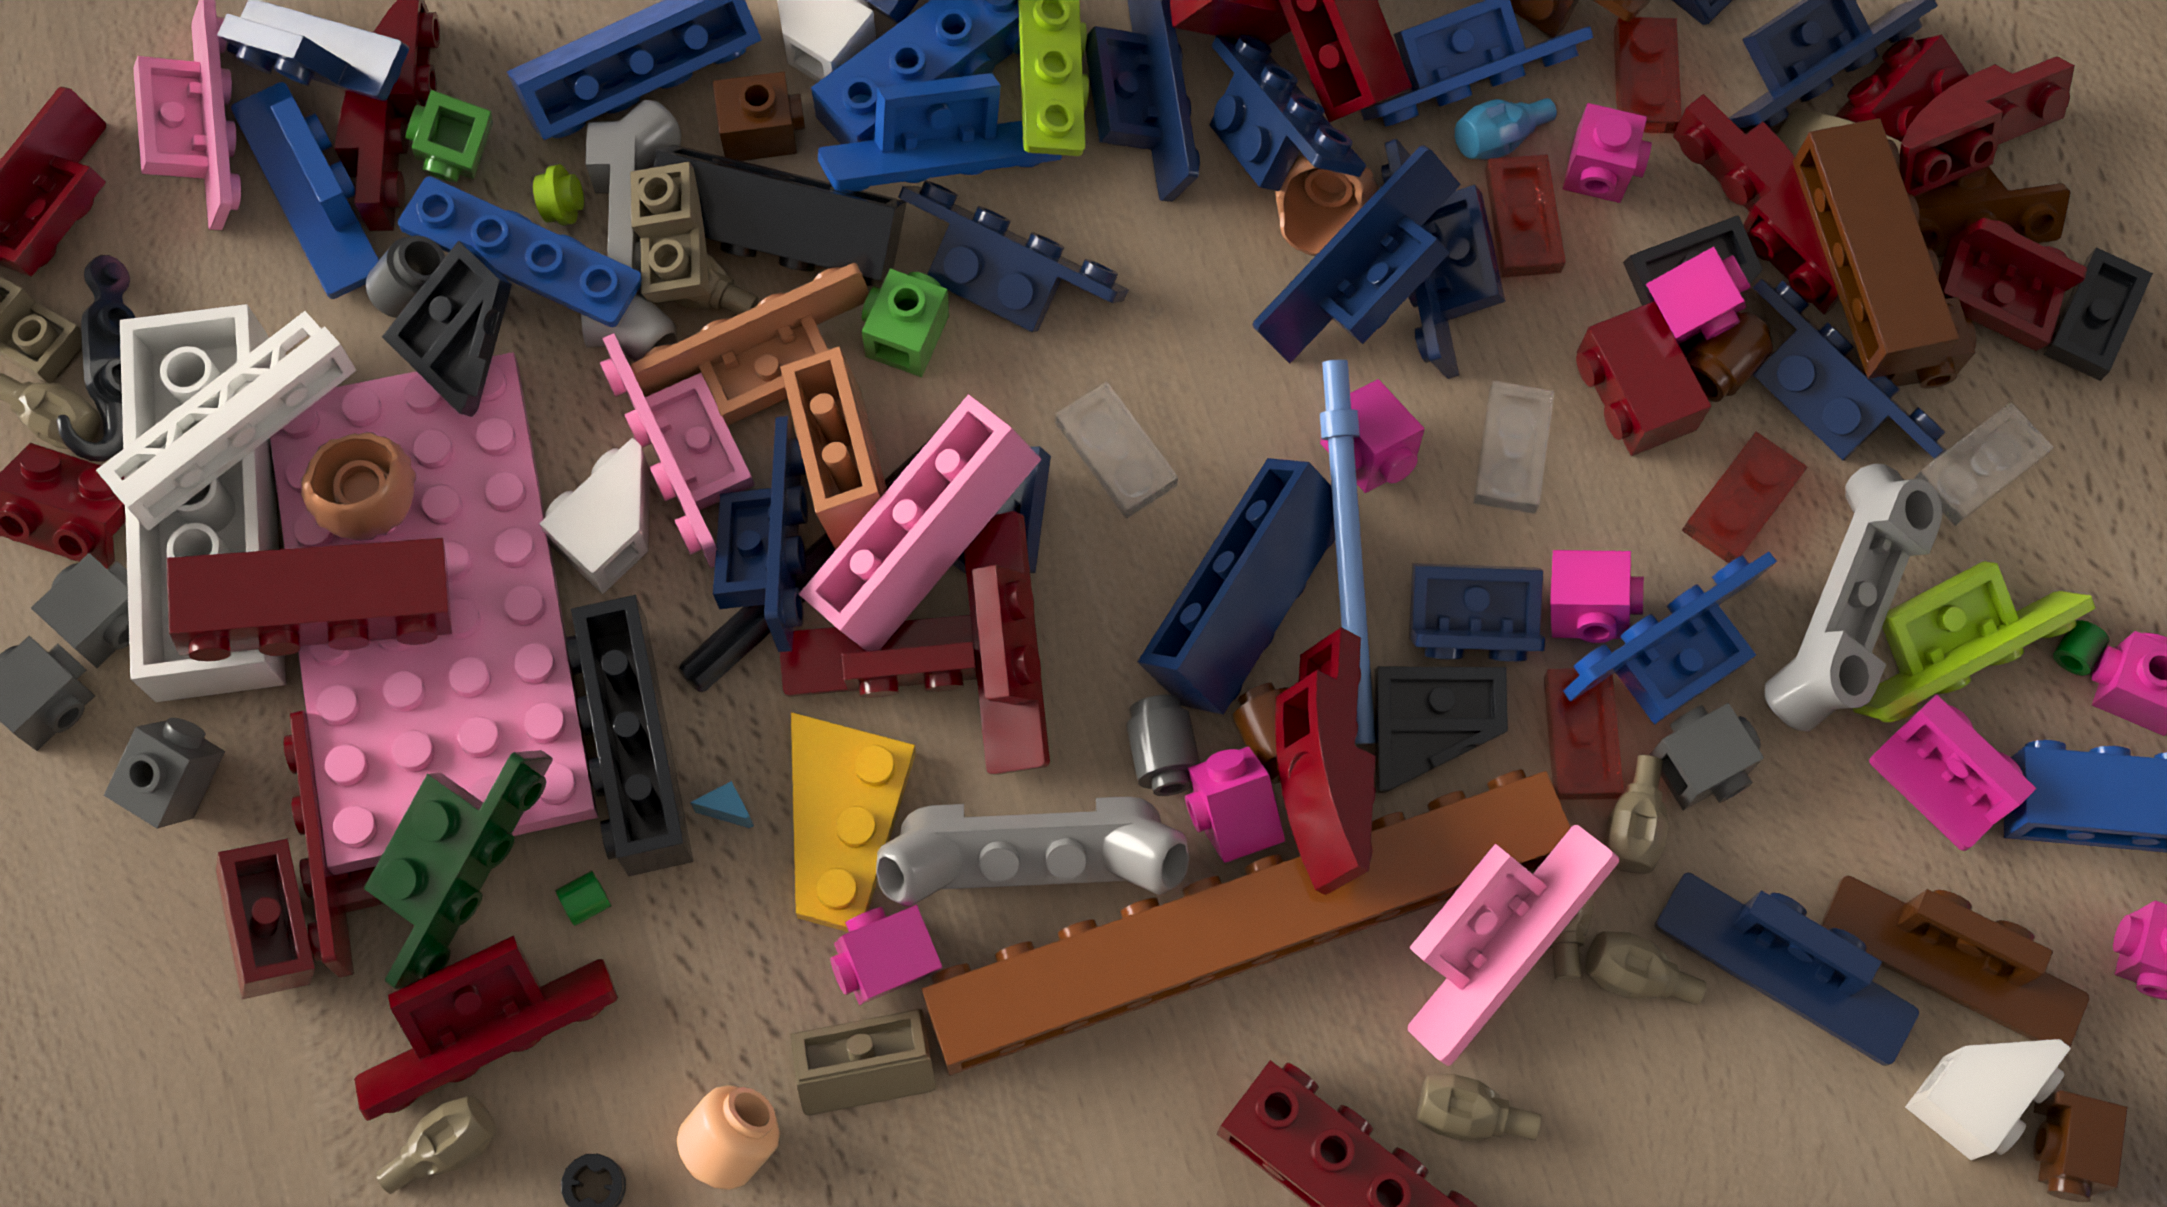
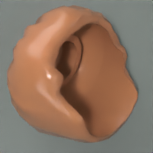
(1319, 203)
(359, 486)

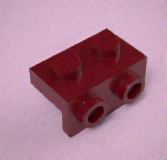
(1904, 84)
(2008, 281)
(59, 505)

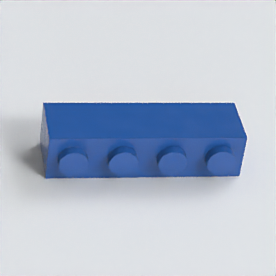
(2091, 797)

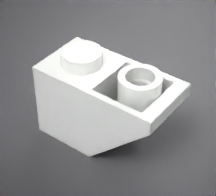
(824, 33)
(606, 519)
(1984, 1089)

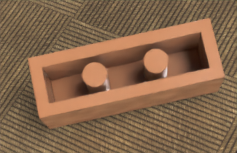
(834, 441)

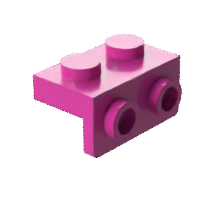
(1951, 773)

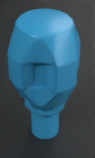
(1500, 126)

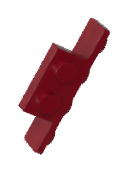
(44, 182)
(1006, 647)
(918, 653)
(332, 893)
(474, 1017)

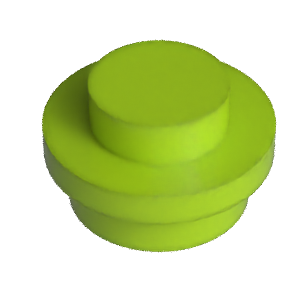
(558, 195)

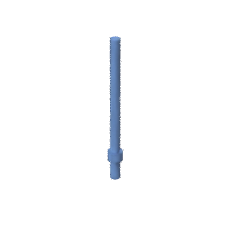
(1340, 427)

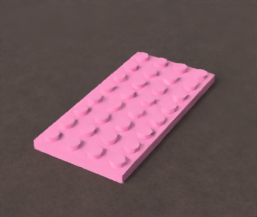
(471, 695)

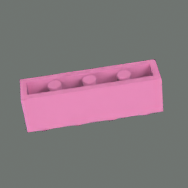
(920, 525)

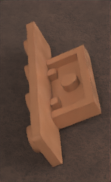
(745, 352)

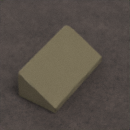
(862, 1062)

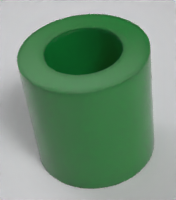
(2081, 648)
(583, 898)

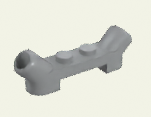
(611, 155)
(1836, 657)
(953, 851)

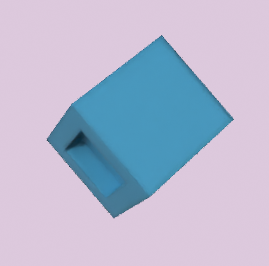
(724, 805)

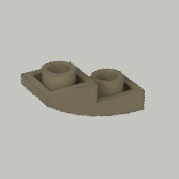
(671, 232)
(35, 335)

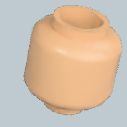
(728, 1136)

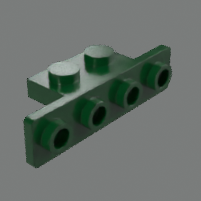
(445, 855)

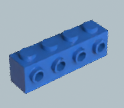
(930, 44)
(628, 60)

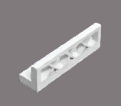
(234, 427)

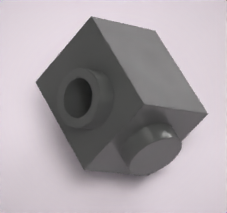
(89, 608)
(40, 691)
(1708, 755)
(164, 772)

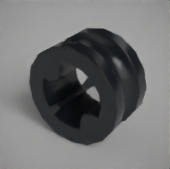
(598, 1164)

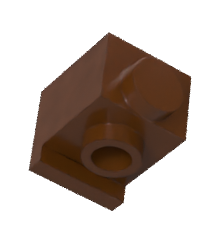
(2079, 1145)

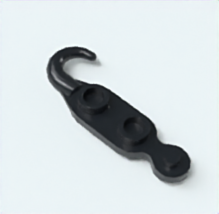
(102, 358)

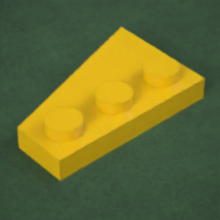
(843, 812)

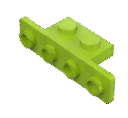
(1052, 76)
(1960, 630)

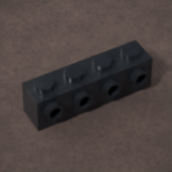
(792, 215)
(630, 735)

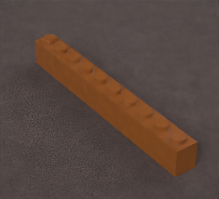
(1231, 925)

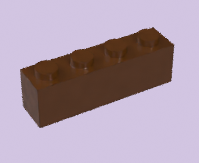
(1876, 248)

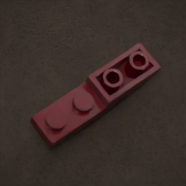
(1975, 115)
(374, 131)
(1761, 176)
(1321, 770)

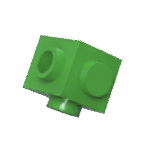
(449, 136)
(904, 320)

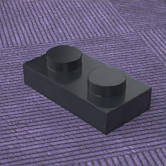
(2098, 314)

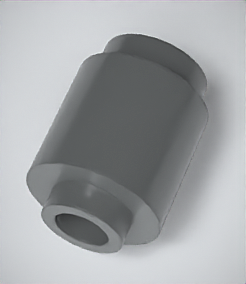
(402, 273)
(1162, 744)

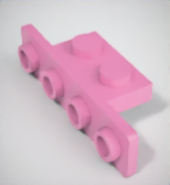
(185, 119)
(690, 441)
(1498, 932)

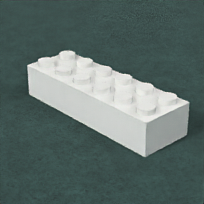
(161, 368)

